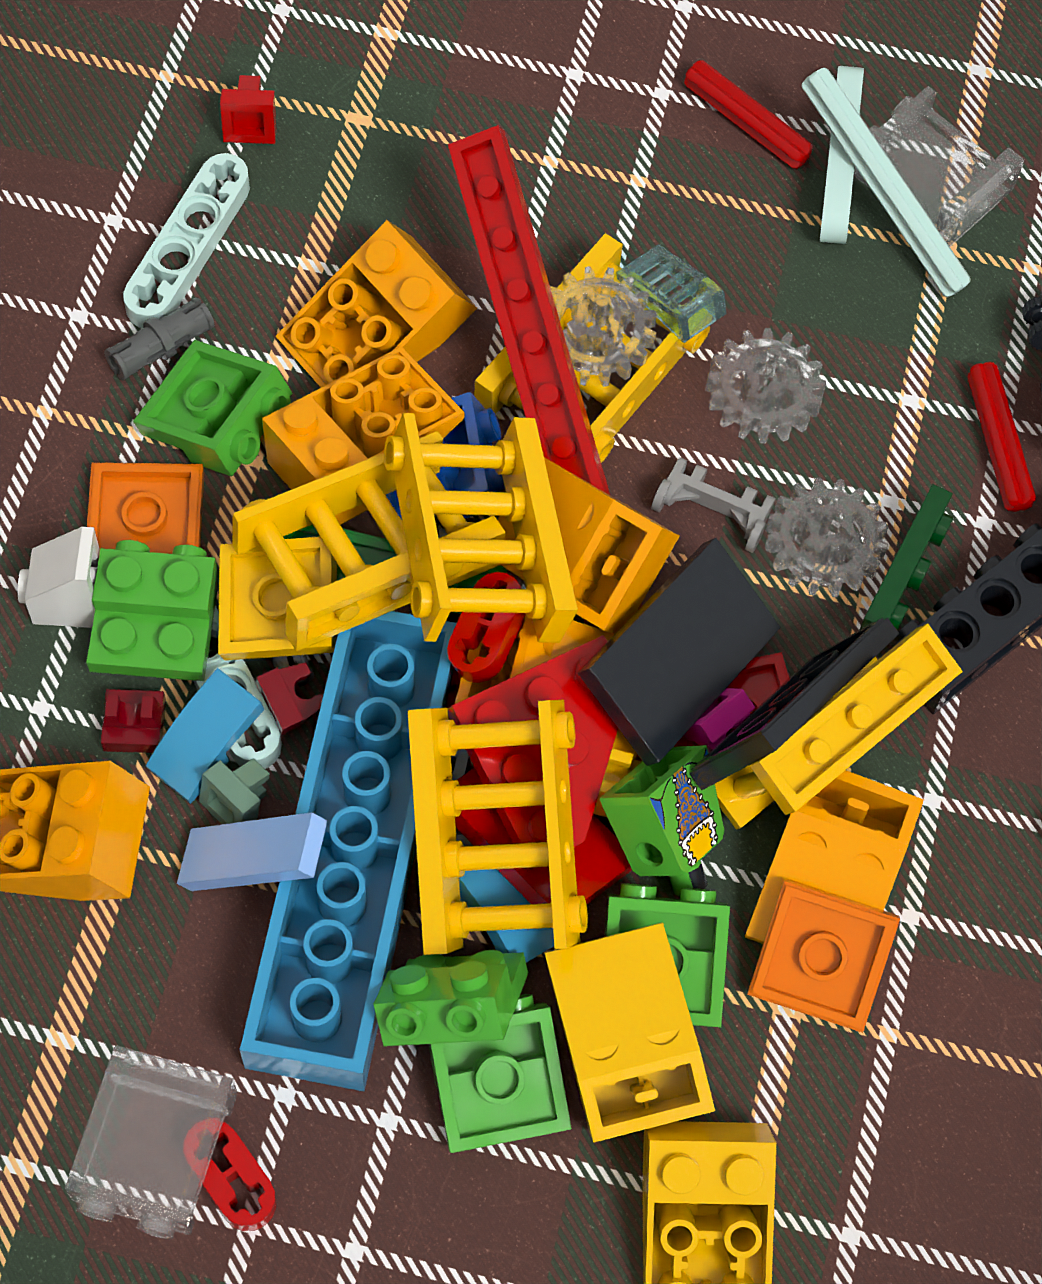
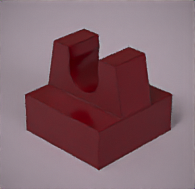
(281, 699)
(133, 720)

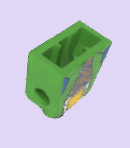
(666, 818)

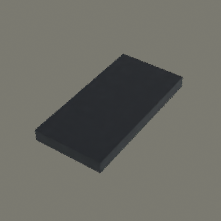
(679, 651)
(793, 703)

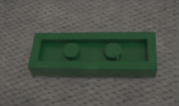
(909, 565)

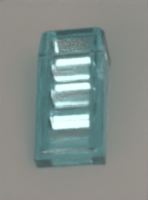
(682, 320)

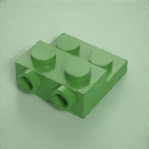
(214, 406)
(153, 611)
(696, 936)
(450, 998)
(502, 1086)

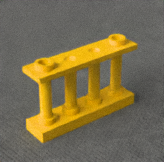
(498, 386)
(526, 504)
(366, 589)
(842, 729)
(445, 860)

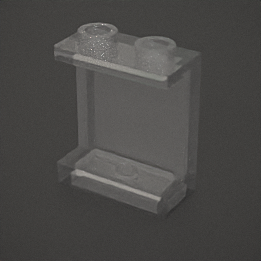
(944, 167)
(149, 1142)

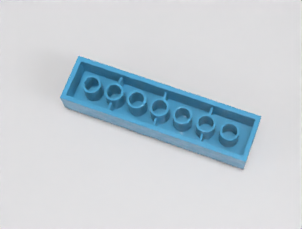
(339, 931)

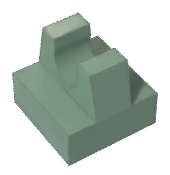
(235, 794)

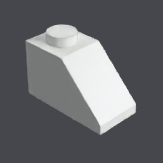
(62, 580)

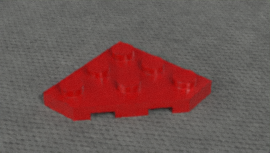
(518, 701)

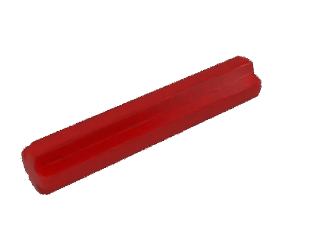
(748, 114)
(1001, 437)

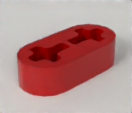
(498, 636)
(252, 1177)

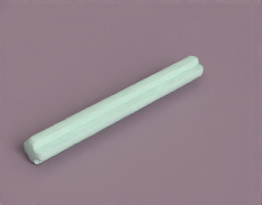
(885, 182)

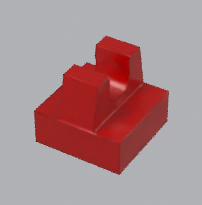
(248, 112)

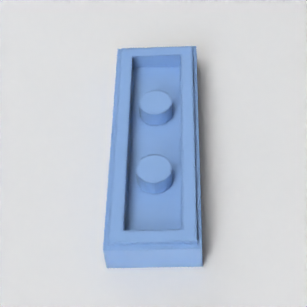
(252, 852)

